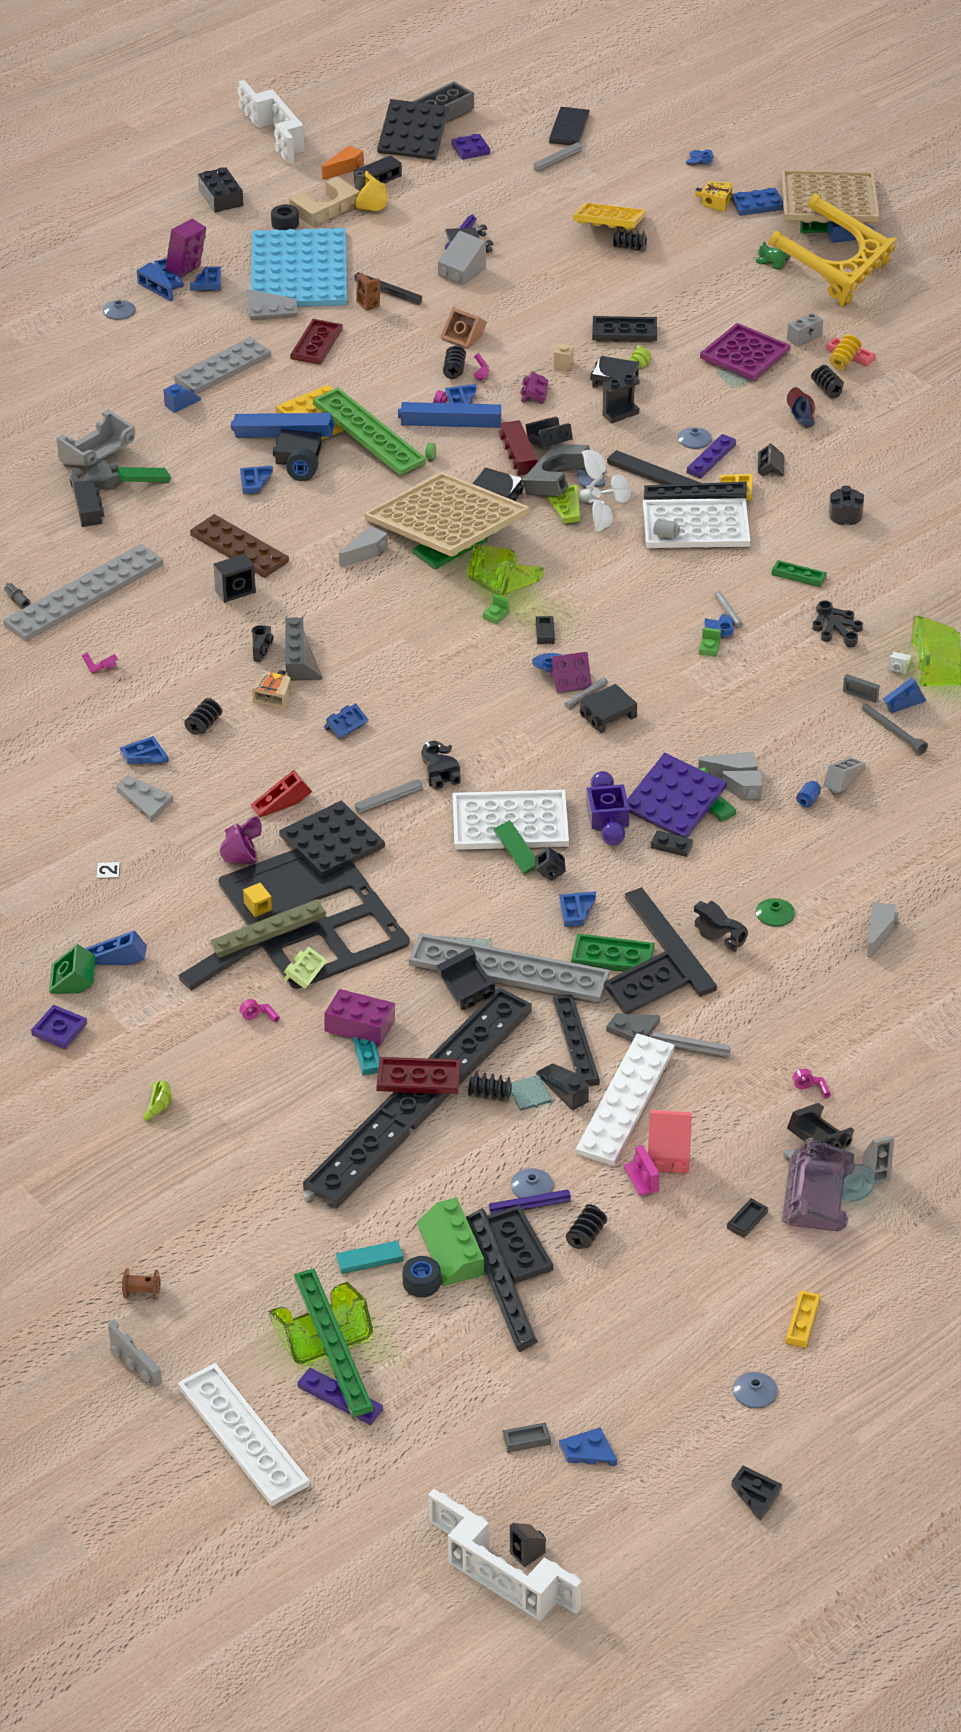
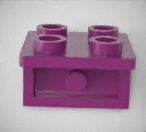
(571, 671)

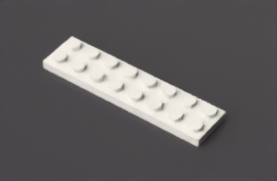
(625, 1099)
(243, 1434)

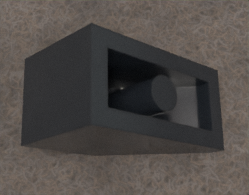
(526, 1543)

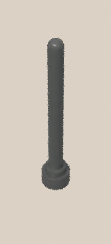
(918, 745)

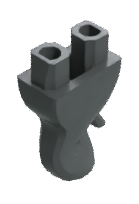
(103, 474)

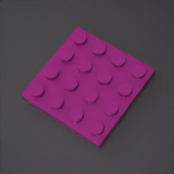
(745, 351)

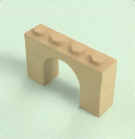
(315, 212)

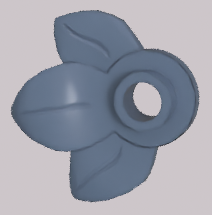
(585, 480)

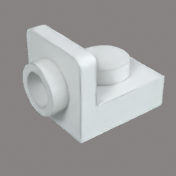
(899, 662)

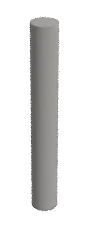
(728, 609)
(586, 692)

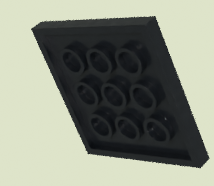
(413, 129)
(331, 838)

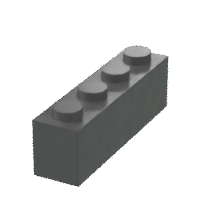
(298, 654)

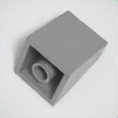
(463, 258)

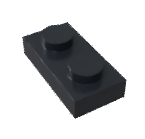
(671, 843)

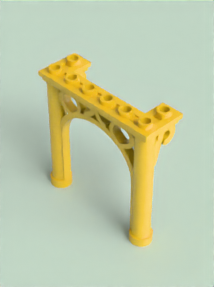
(841, 282)

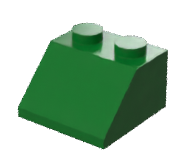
(72, 971)

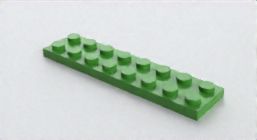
(369, 431)

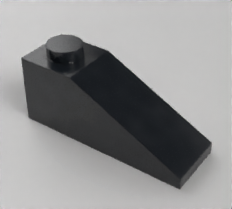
(565, 1085)

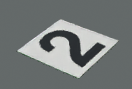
(108, 870)

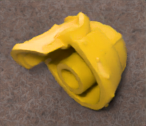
(372, 196)

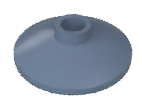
(119, 309)
(694, 437)
(531, 1182)
(755, 1390)

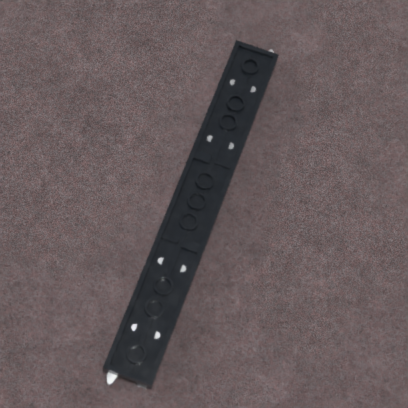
(406, 1111)

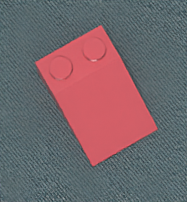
(670, 1140)

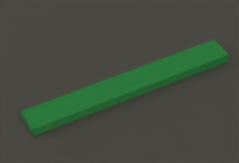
(333, 1343)

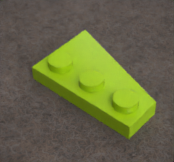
(567, 504)

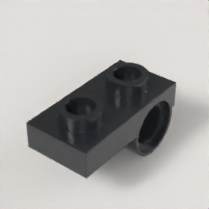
(261, 640)

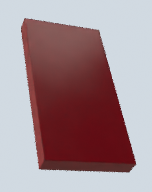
(316, 341)
(418, 1075)

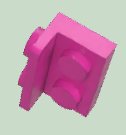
(643, 1172)

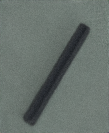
(396, 291)

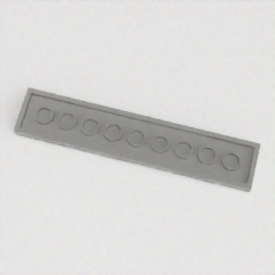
(83, 592)
(516, 968)

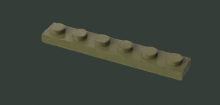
(268, 928)

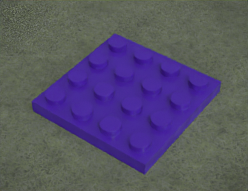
(675, 795)

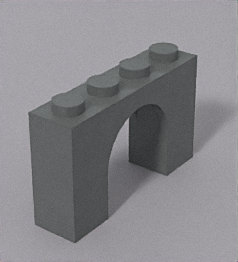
(543, 476)

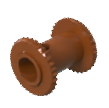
(141, 1284)

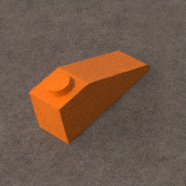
(343, 162)

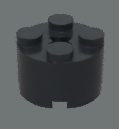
(846, 506)

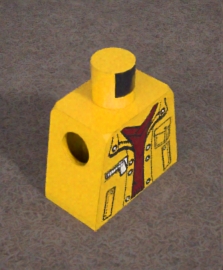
(715, 195)

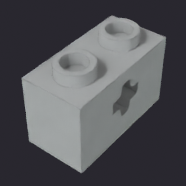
(805, 329)

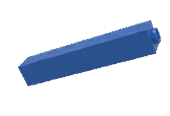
(450, 414)
(272, 423)

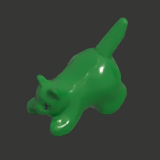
(772, 255)

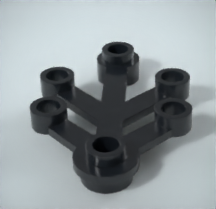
(826, 609)

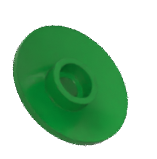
(775, 912)

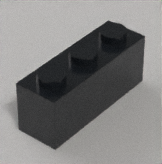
(383, 169)
(88, 503)

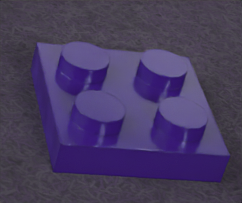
(470, 146)
(59, 1026)

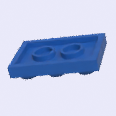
(757, 201)

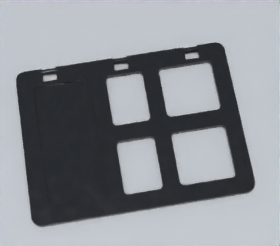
(290, 879)

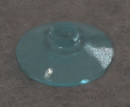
(861, 1176)

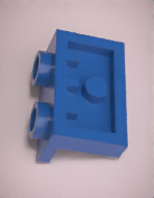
(346, 721)

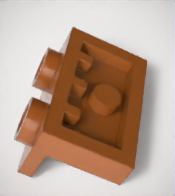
(367, 292)

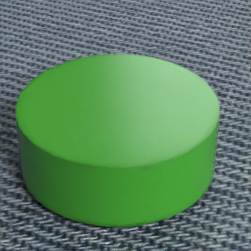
(430, 451)

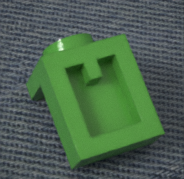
(498, 610)
(710, 642)

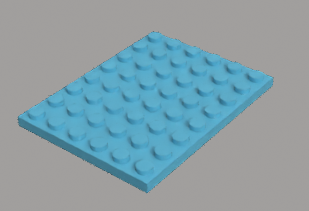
(301, 265)

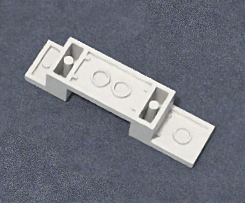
(269, 109)
(469, 1553)

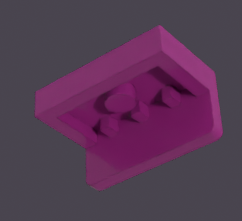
(535, 387)

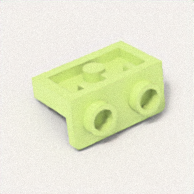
(306, 967)

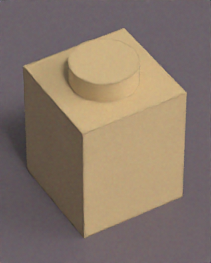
(563, 357)

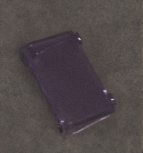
(816, 1186)

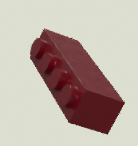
(517, 446)

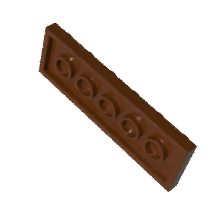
(234, 542)

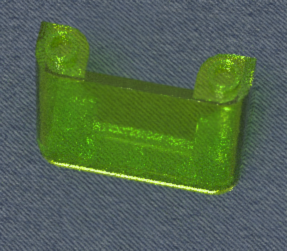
(497, 570)
(937, 652)
(299, 1332)

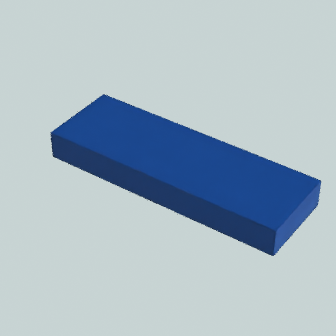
(174, 280)

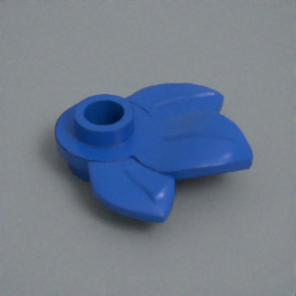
(705, 157)
(724, 624)

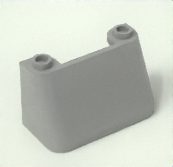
(109, 437)

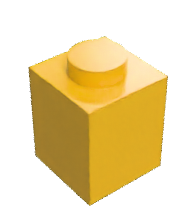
(257, 899)

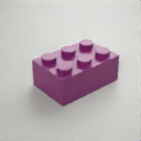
(185, 247)
(359, 1016)

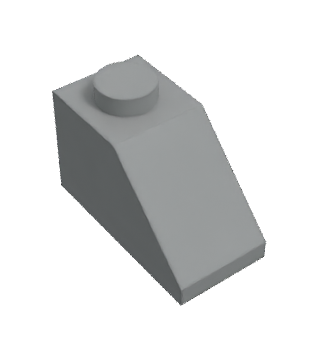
(744, 784)

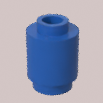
(808, 794)

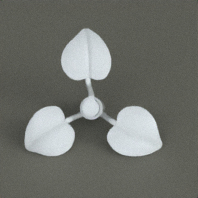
(602, 513)

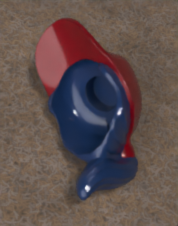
(801, 407)

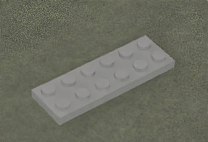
(222, 365)

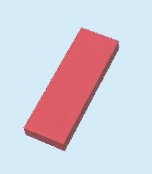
(862, 356)

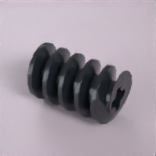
(630, 239)
(454, 362)
(828, 381)
(203, 716)
(490, 1087)
(586, 1227)

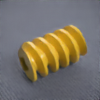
(845, 351)

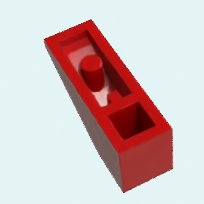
(283, 794)

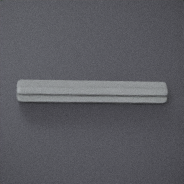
(560, 155)
(388, 796)
(694, 1045)

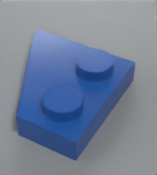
(208, 279)
(461, 394)
(255, 478)
(144, 752)
(576, 907)

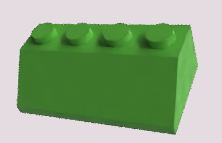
(451, 1242)

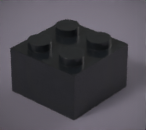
(234, 578)

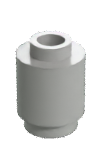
(666, 529)

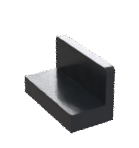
(769, 459)

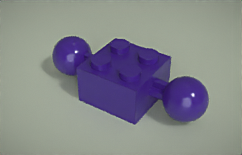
(607, 808)

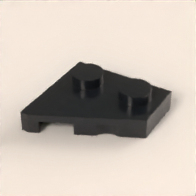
(756, 1490)

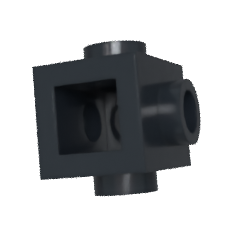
(550, 863)

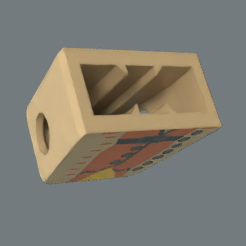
(273, 689)

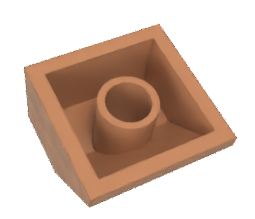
(463, 328)

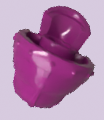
(238, 842)

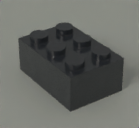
(220, 189)

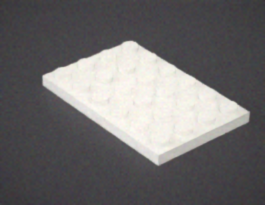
(701, 522)
(537, 816)

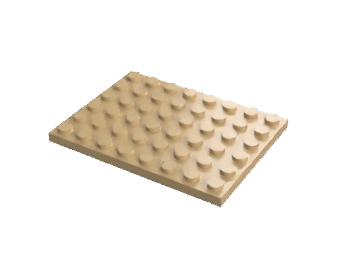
(846, 190)
(447, 513)

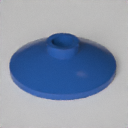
(544, 661)

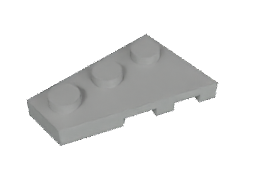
(268, 305)
(146, 797)
(124, 1348)

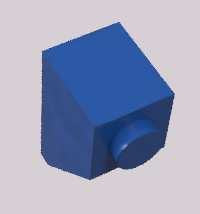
(178, 397)

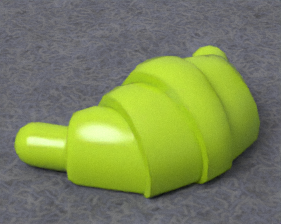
(642, 356)
(160, 1099)

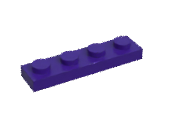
(711, 456)
(329, 1391)

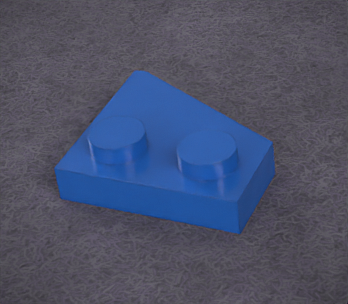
(904, 696)
(588, 1448)

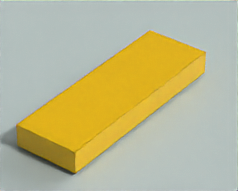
(803, 1319)

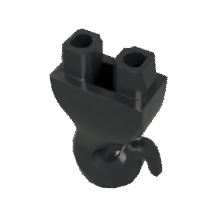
(440, 767)
(715, 924)

